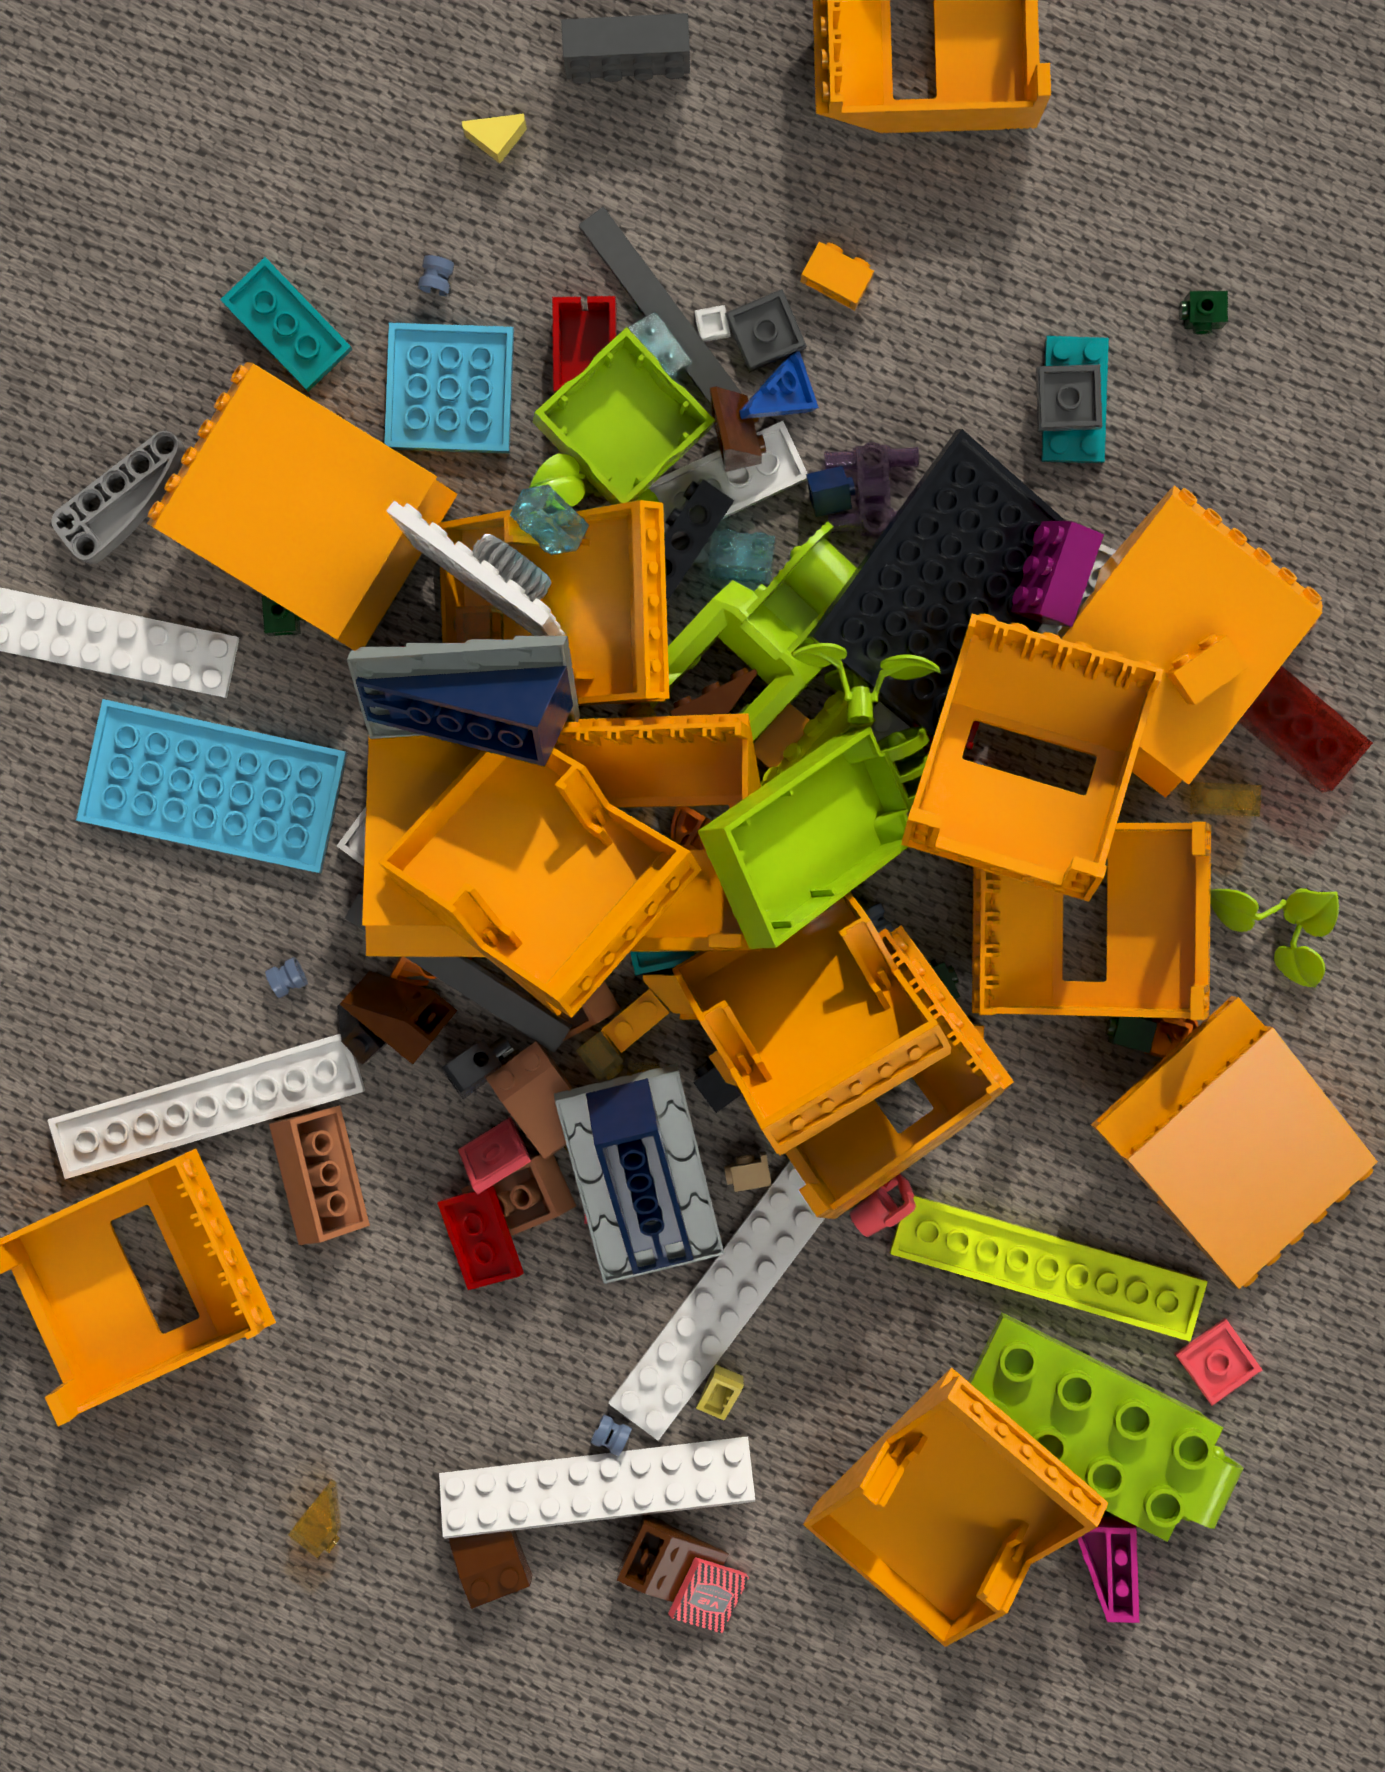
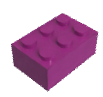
(1057, 572)

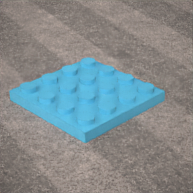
(449, 388)

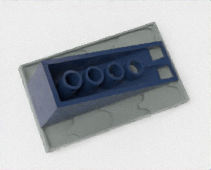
(471, 693)
(639, 1173)

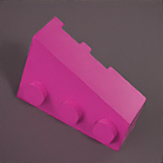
(1113, 1565)

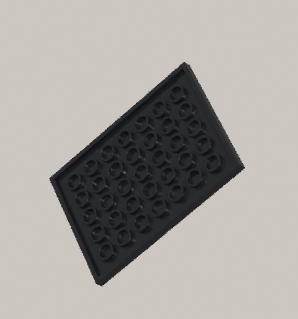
(940, 559)

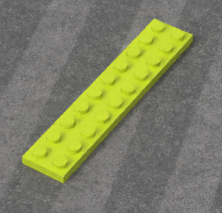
(1050, 1268)

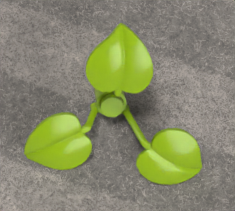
(563, 476)
(856, 692)
(1307, 909)

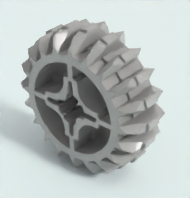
(512, 566)

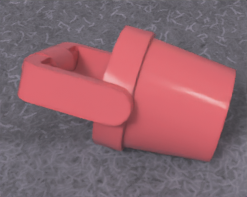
(880, 1210)

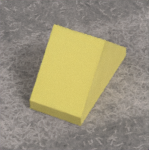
(495, 134)
(720, 1392)

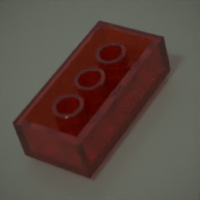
(1304, 731)

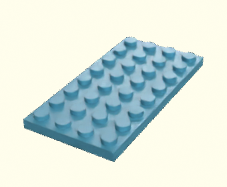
(211, 786)

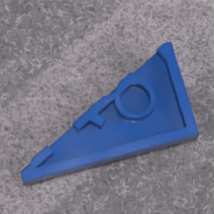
(784, 392)

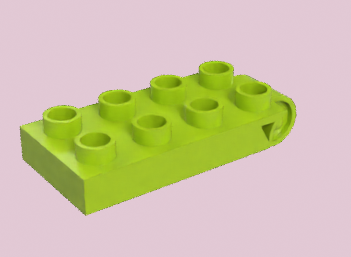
(815, 830)
(1117, 1434)

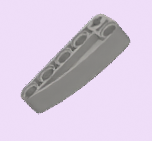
(121, 511)

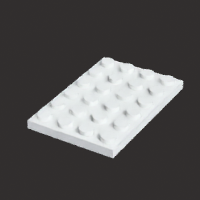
(481, 578)

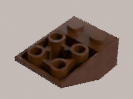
(717, 698)
(399, 1013)
(662, 1557)

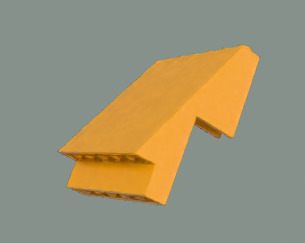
(299, 505)
(1169, 591)
(602, 596)
(402, 783)
(540, 873)
(813, 1022)
(1236, 1142)
(953, 1510)

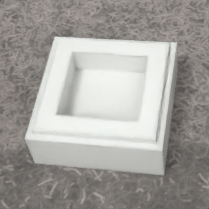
(712, 323)

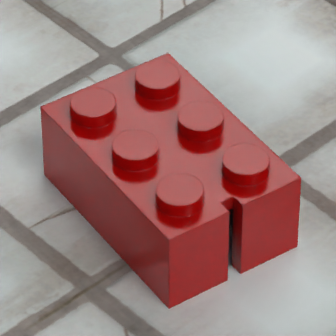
(580, 334)

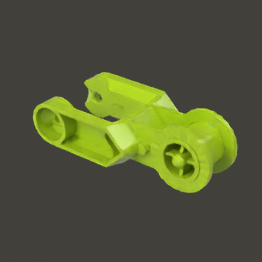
(768, 625)

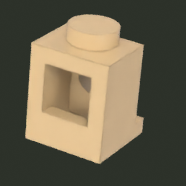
(748, 1172)

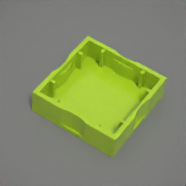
(623, 420)

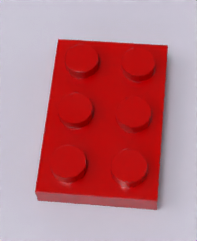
(480, 1238)

